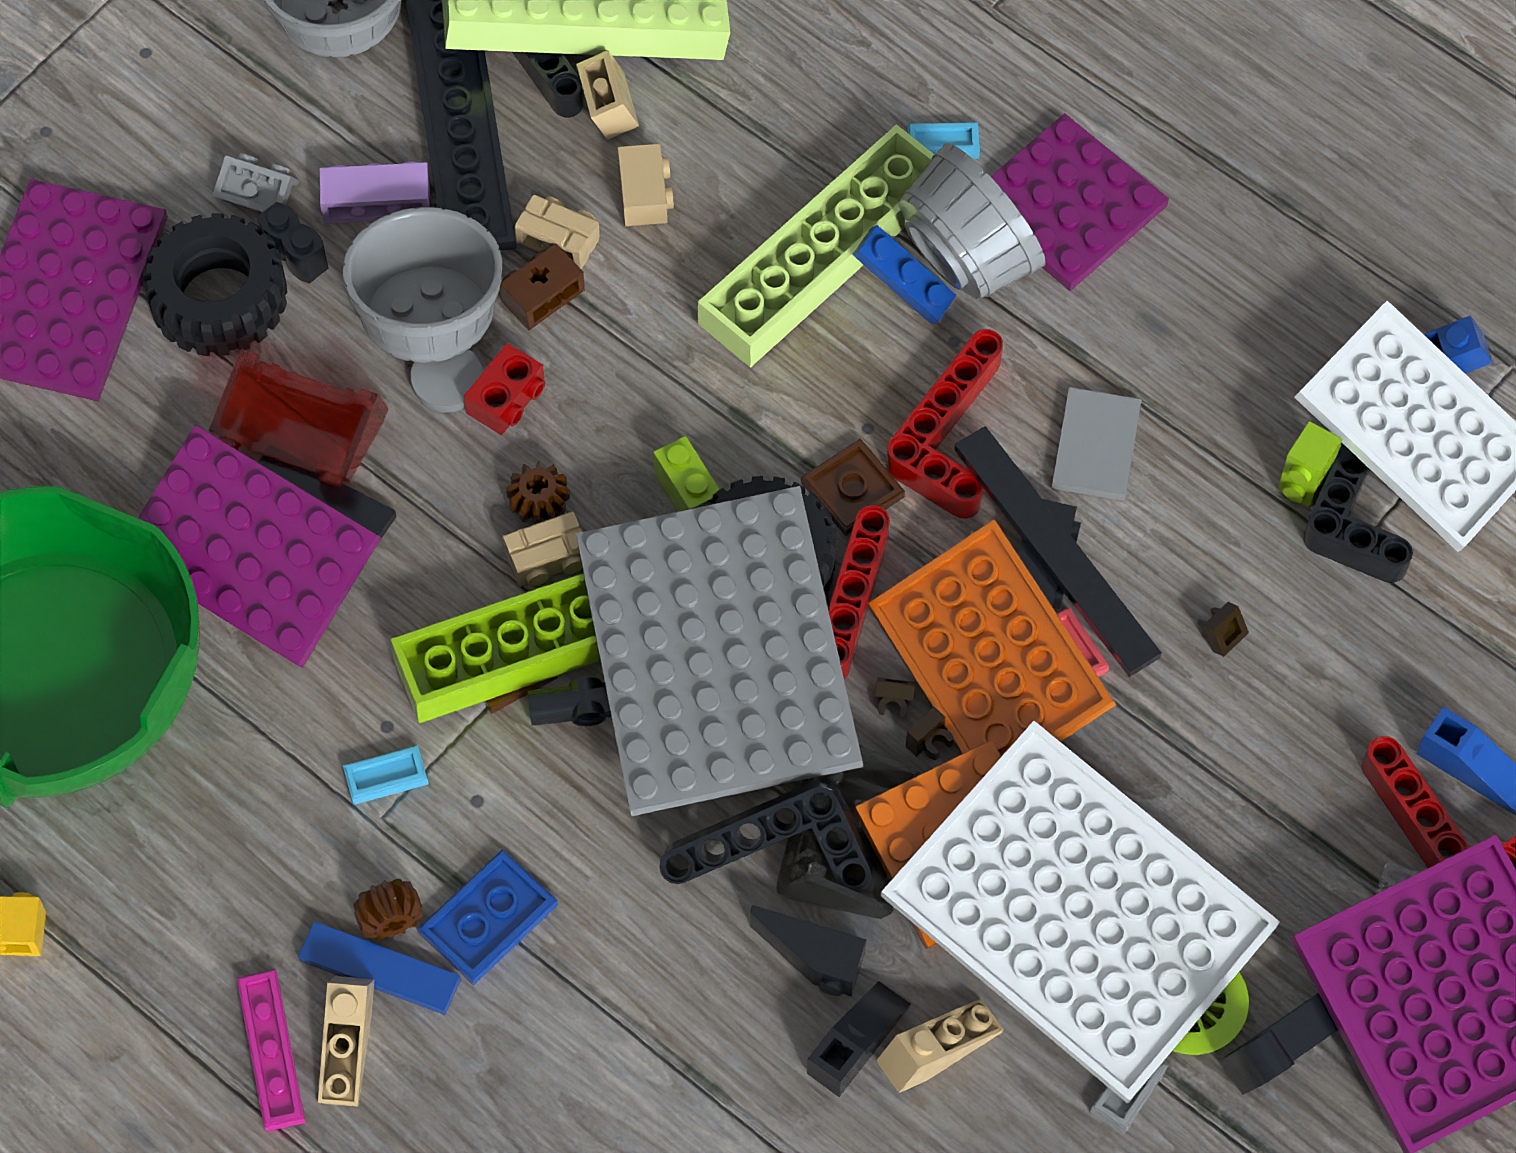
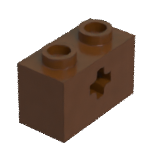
(542, 286)

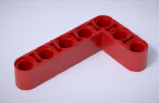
(940, 421)
(859, 578)
(1418, 805)

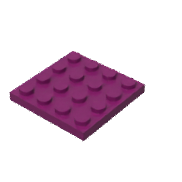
(1077, 199)

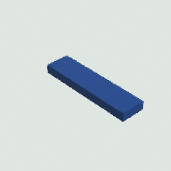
(391, 970)

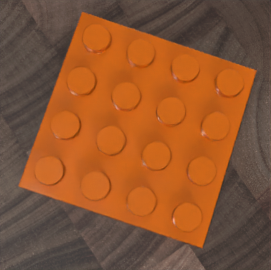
(910, 813)

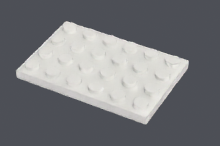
(1418, 425)

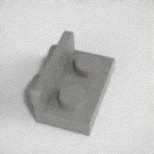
(251, 185)

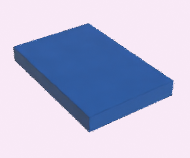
(487, 917)

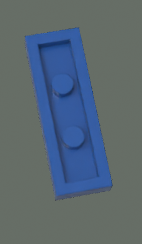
(904, 274)

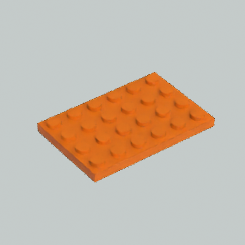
(990, 646)

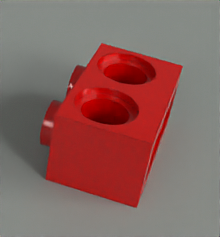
(497, 386)

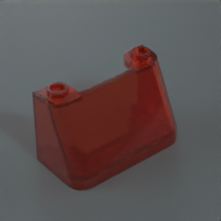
(297, 419)

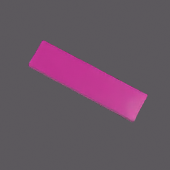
(271, 1050)

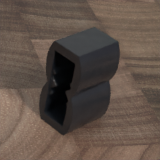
(296, 242)

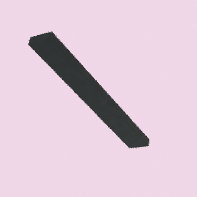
(1058, 551)

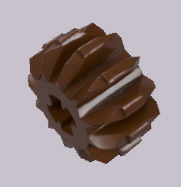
(526, 485)
(388, 909)

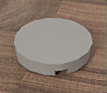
(445, 382)

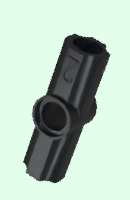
(582, 702)

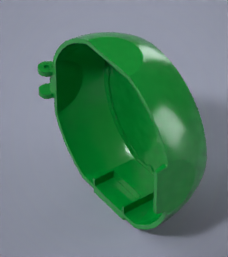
(89, 641)

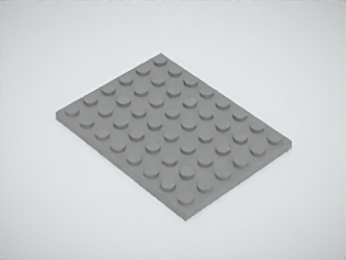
(717, 651)

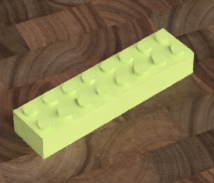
(590, 27)
(812, 250)

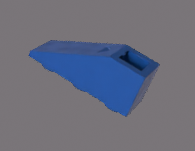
(1462, 344)
(1470, 757)

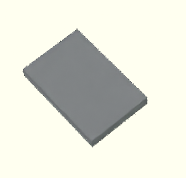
(1096, 444)

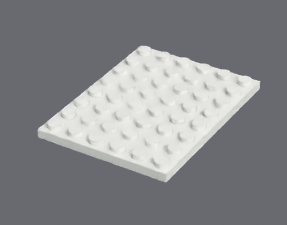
(1080, 910)

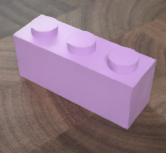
(372, 190)

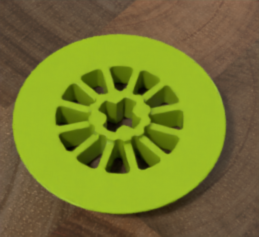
(1223, 1030)

